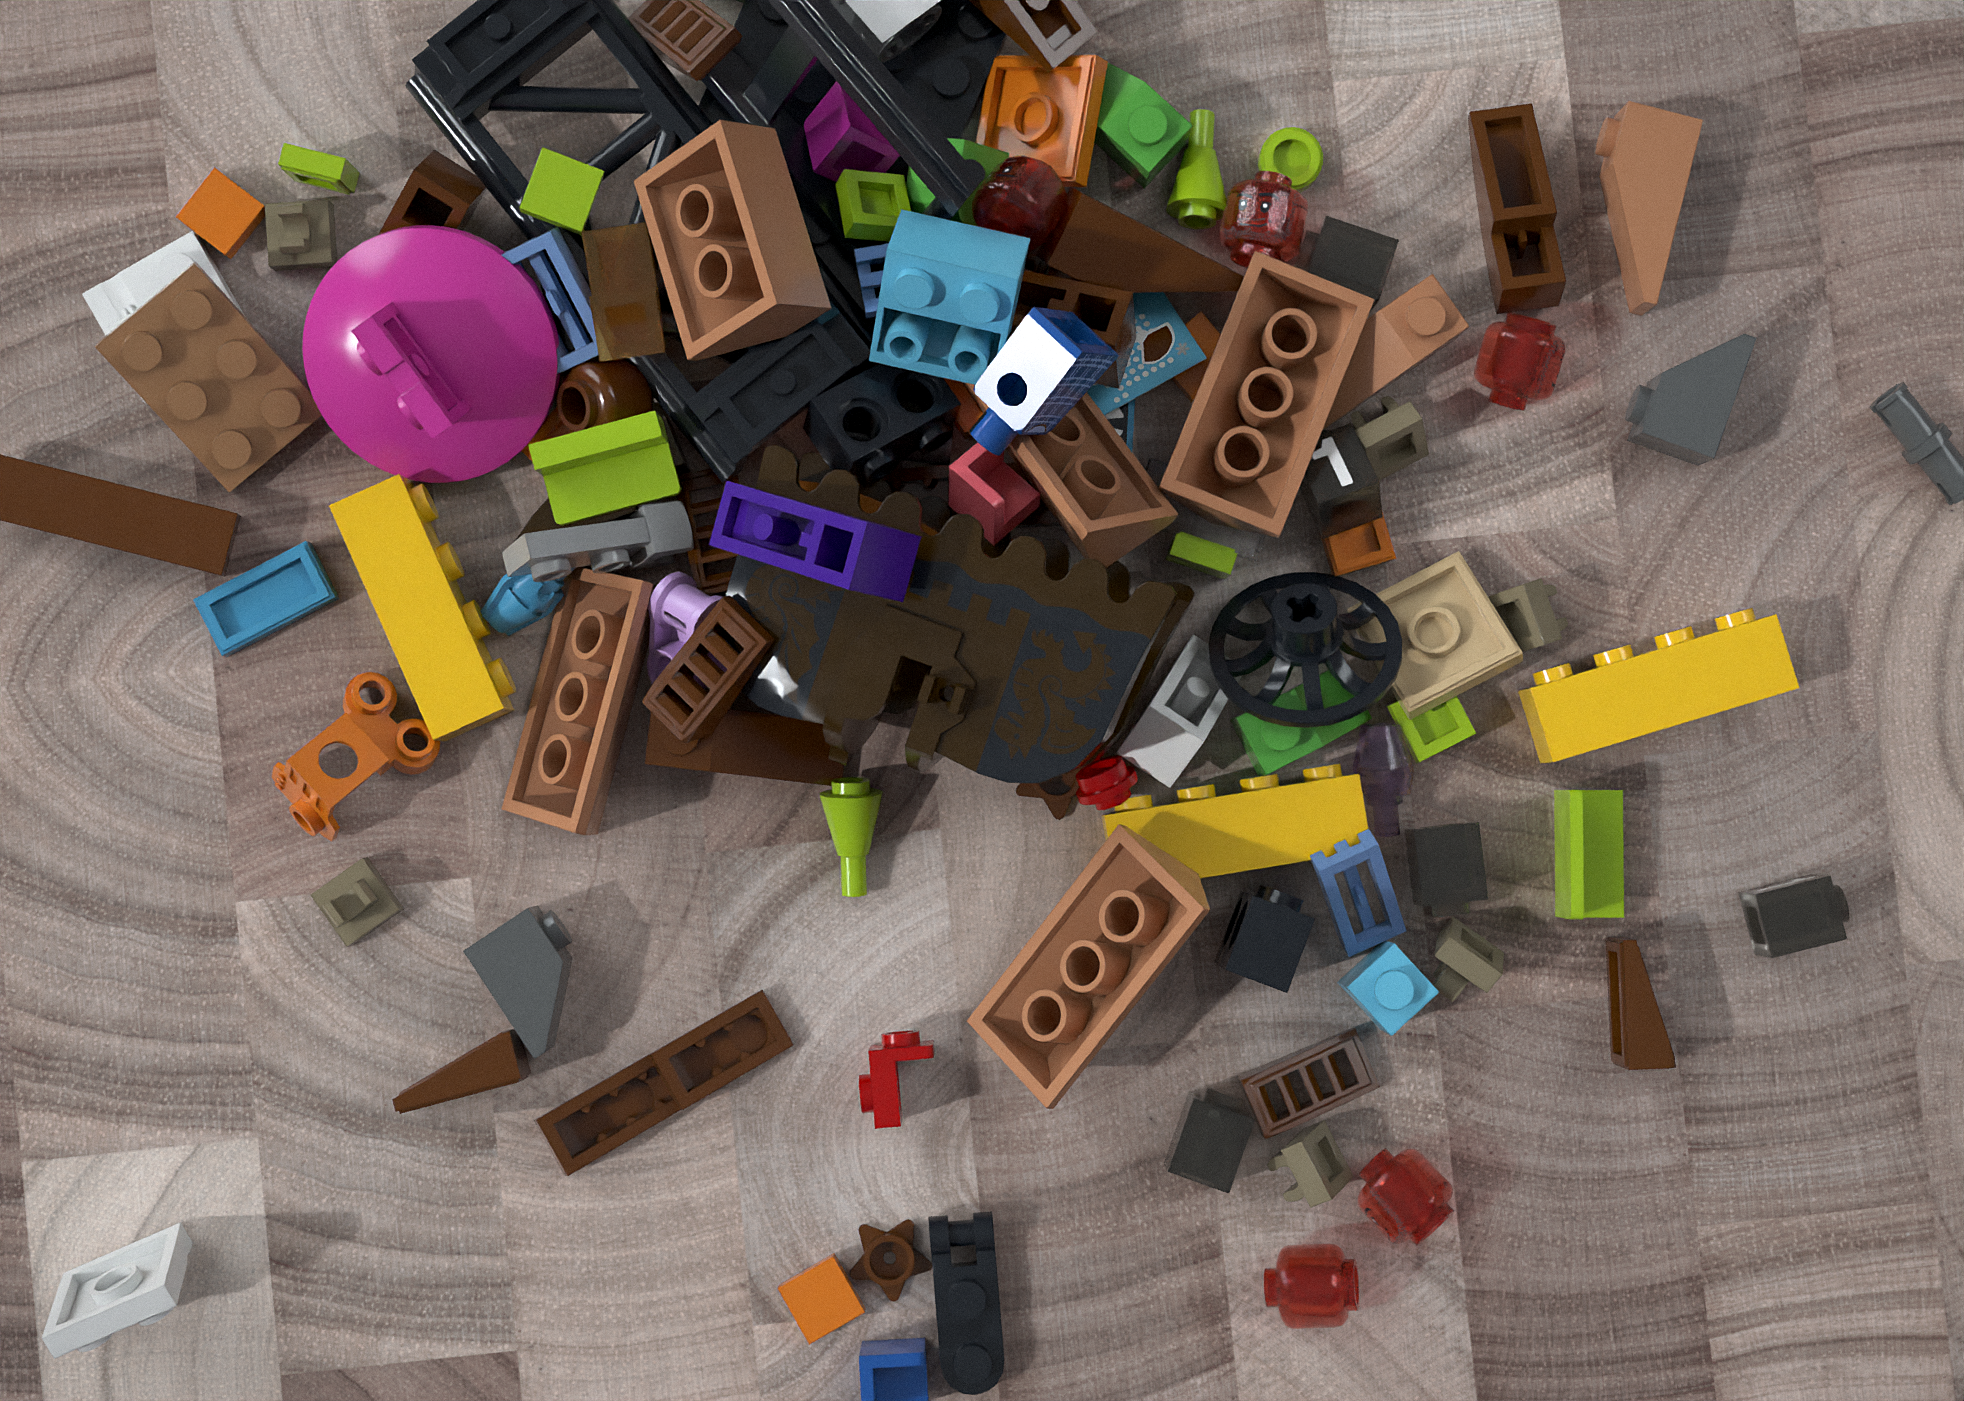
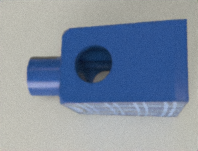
(1038, 377)

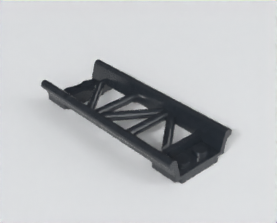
(481, 67)

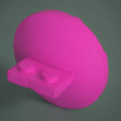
(431, 354)

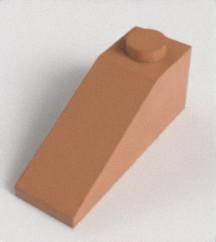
(1643, 188)
(1396, 343)

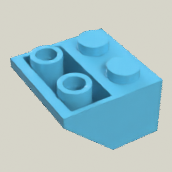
(946, 296)

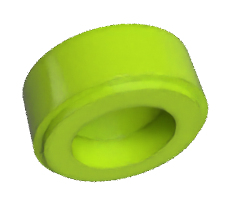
(1293, 154)

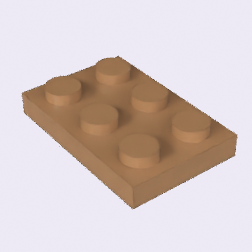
(210, 376)

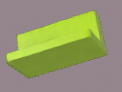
(606, 468)
(1589, 854)

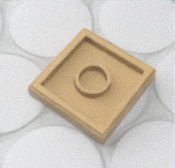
(1447, 635)

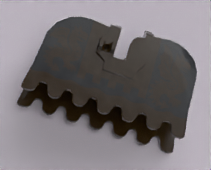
(1034, 650)

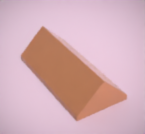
(1265, 397)
(1091, 482)
(581, 701)
(1090, 962)

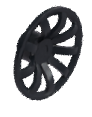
(1304, 635)

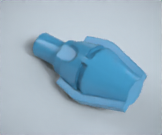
(520, 602)

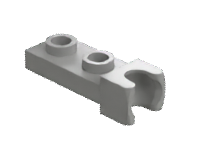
(641, 541)

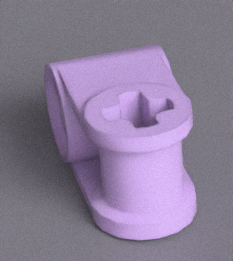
(675, 614)

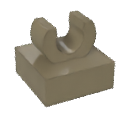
(300, 235)
(1392, 438)
(1529, 614)
(357, 901)
(1465, 959)
(1315, 1165)

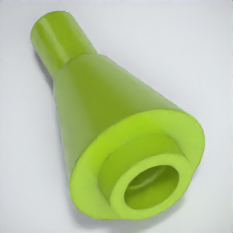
(1198, 190)
(851, 817)

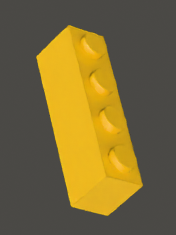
(423, 607)
(1657, 688)
(1254, 827)

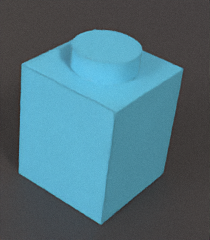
(1388, 987)

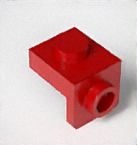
(881, 1087)

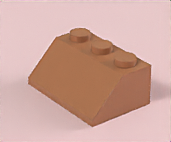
(731, 240)

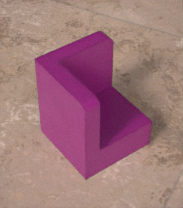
(845, 138)

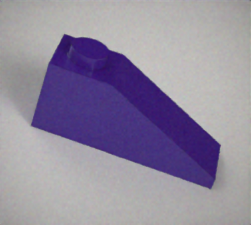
(815, 541)

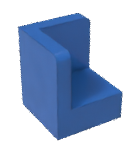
(893, 1370)

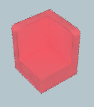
(990, 492)

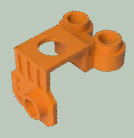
(377, 746)

